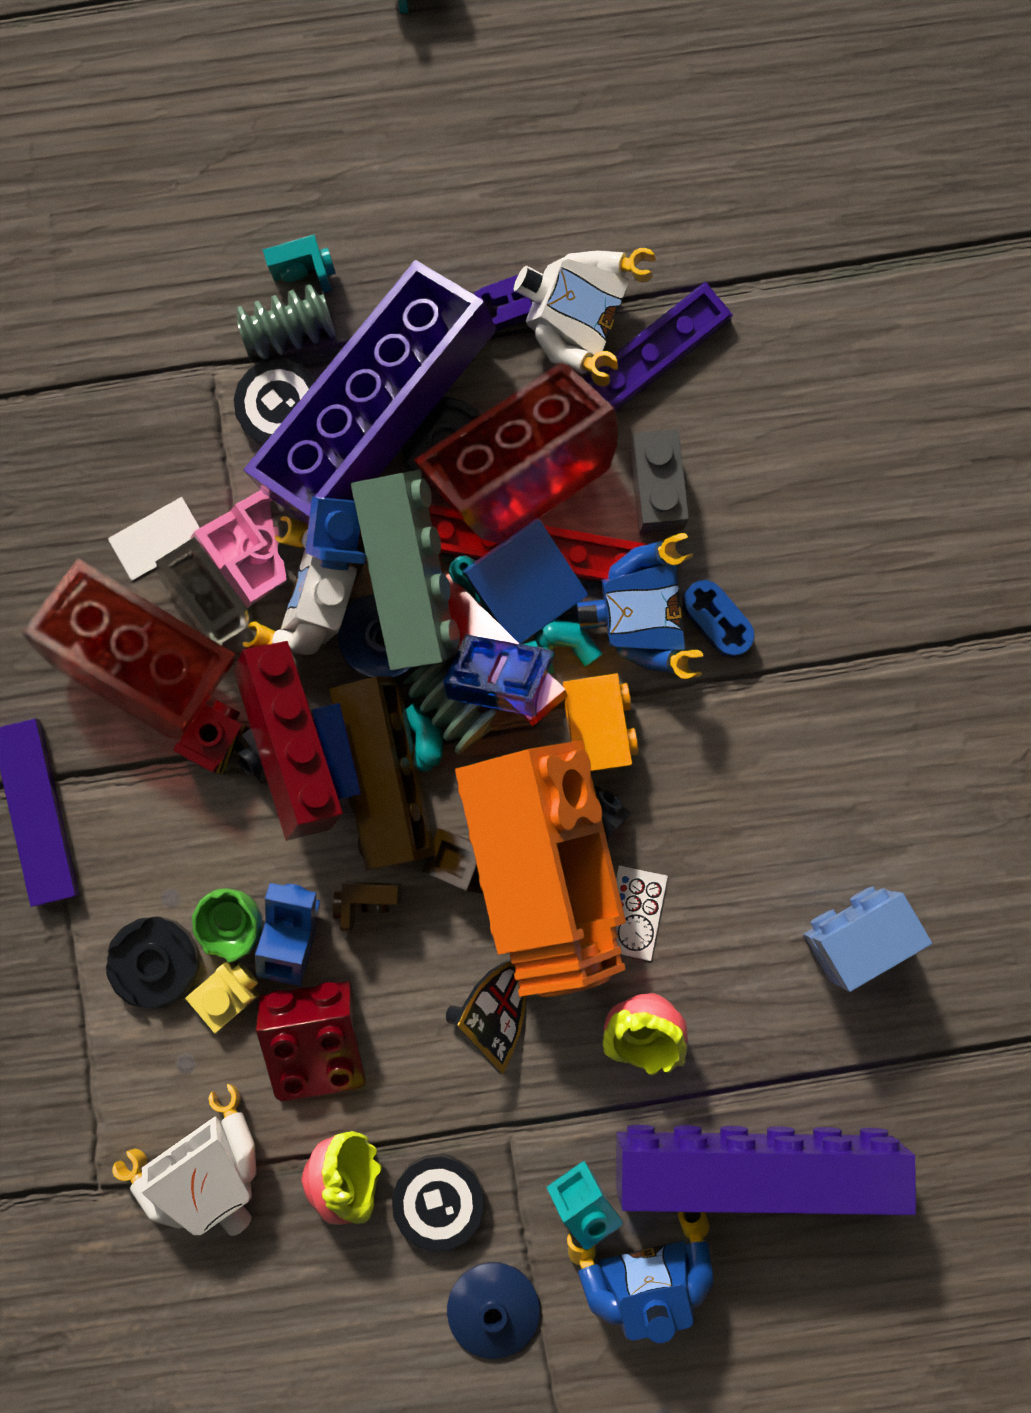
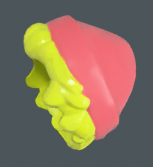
(646, 1034)
(342, 1178)

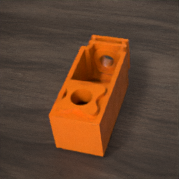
(545, 867)

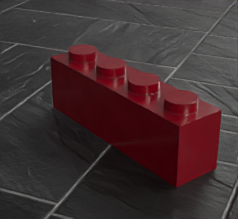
(287, 740)

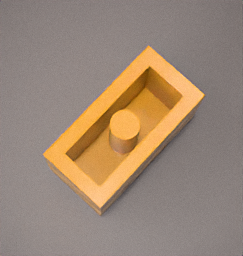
(597, 717)

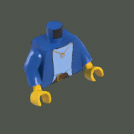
(644, 609)
(652, 1288)

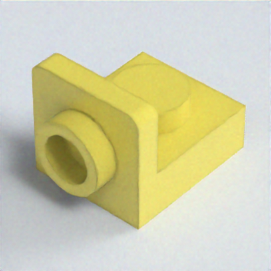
(224, 995)

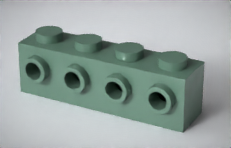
(406, 569)

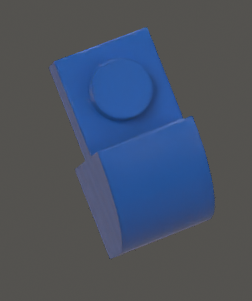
(287, 933)

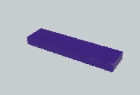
(663, 345)
(36, 813)

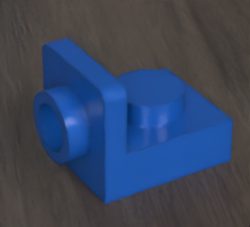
(334, 533)

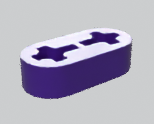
(503, 292)

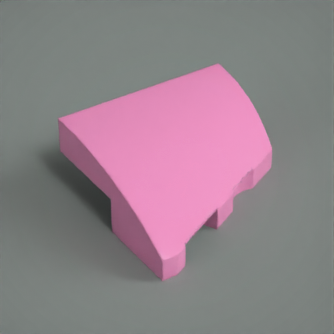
(245, 548)

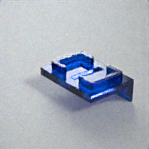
(517, 683)
(337, 750)

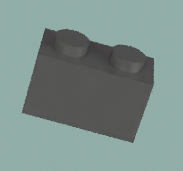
(658, 481)

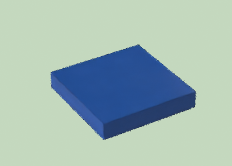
(525, 582)

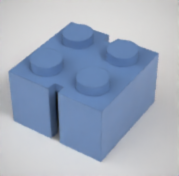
(866, 937)

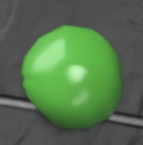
(227, 923)

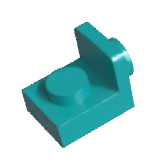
(295, 258)
(584, 1206)

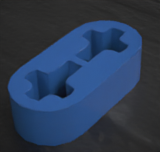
(726, 611)

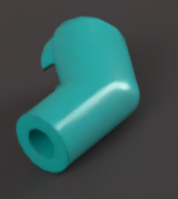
(569, 635)

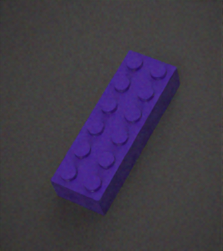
(373, 392)
(764, 1171)

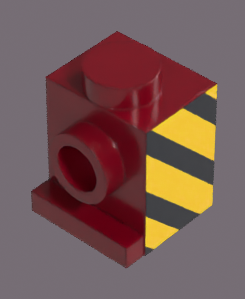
(214, 754)

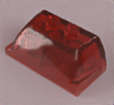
(524, 454)
(128, 650)

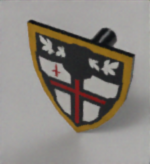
(492, 1015)

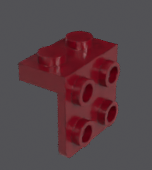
(310, 1041)

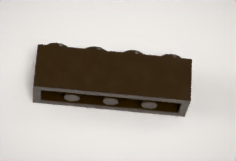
(391, 802)

